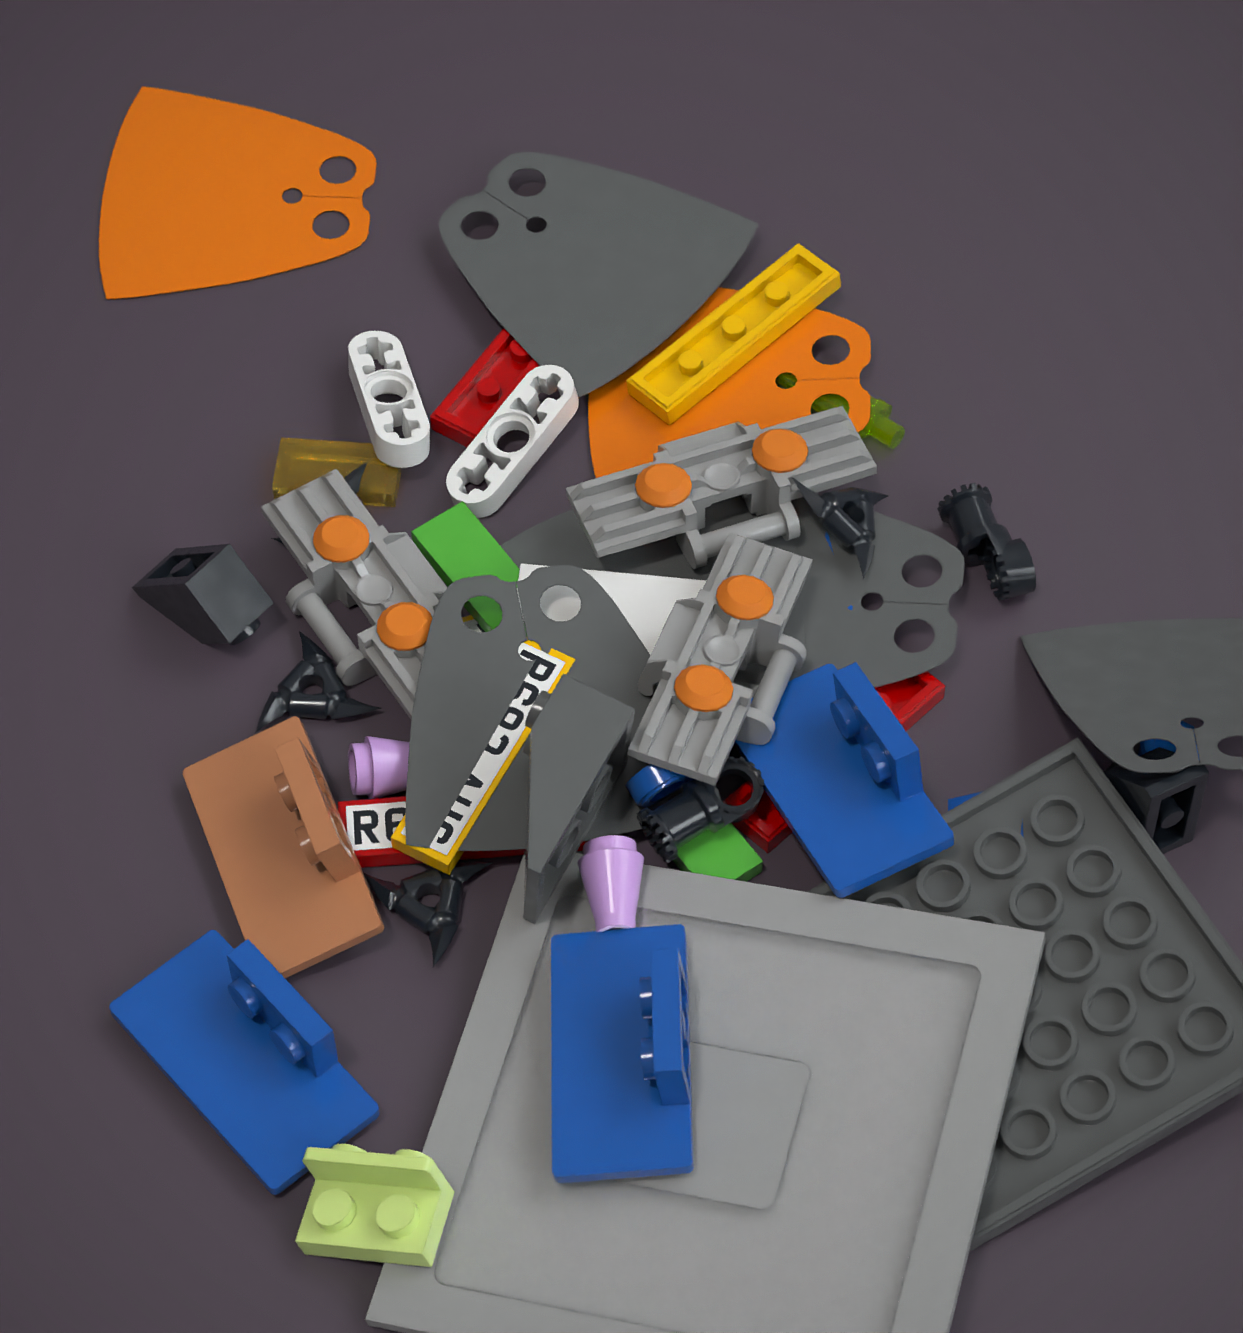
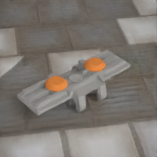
(715, 465)
(360, 565)
(701, 648)

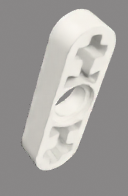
(514, 414)
(381, 416)

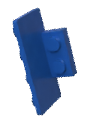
(847, 780)
(620, 1054)
(246, 1056)

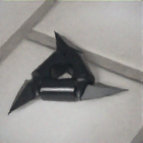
(850, 530)
(318, 670)
(435, 920)

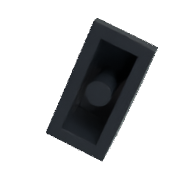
(206, 593)
(1163, 802)

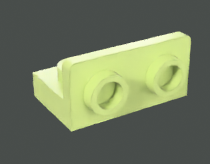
(374, 1206)

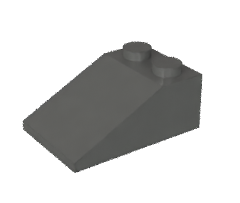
(574, 762)

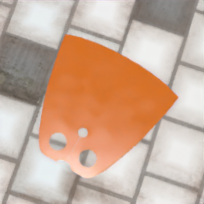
(201, 194)
(629, 434)

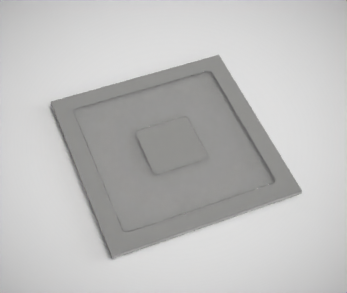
(836, 1120)

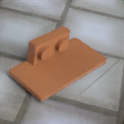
(283, 848)

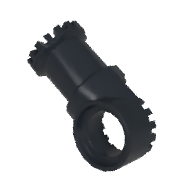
(987, 542)
(699, 810)

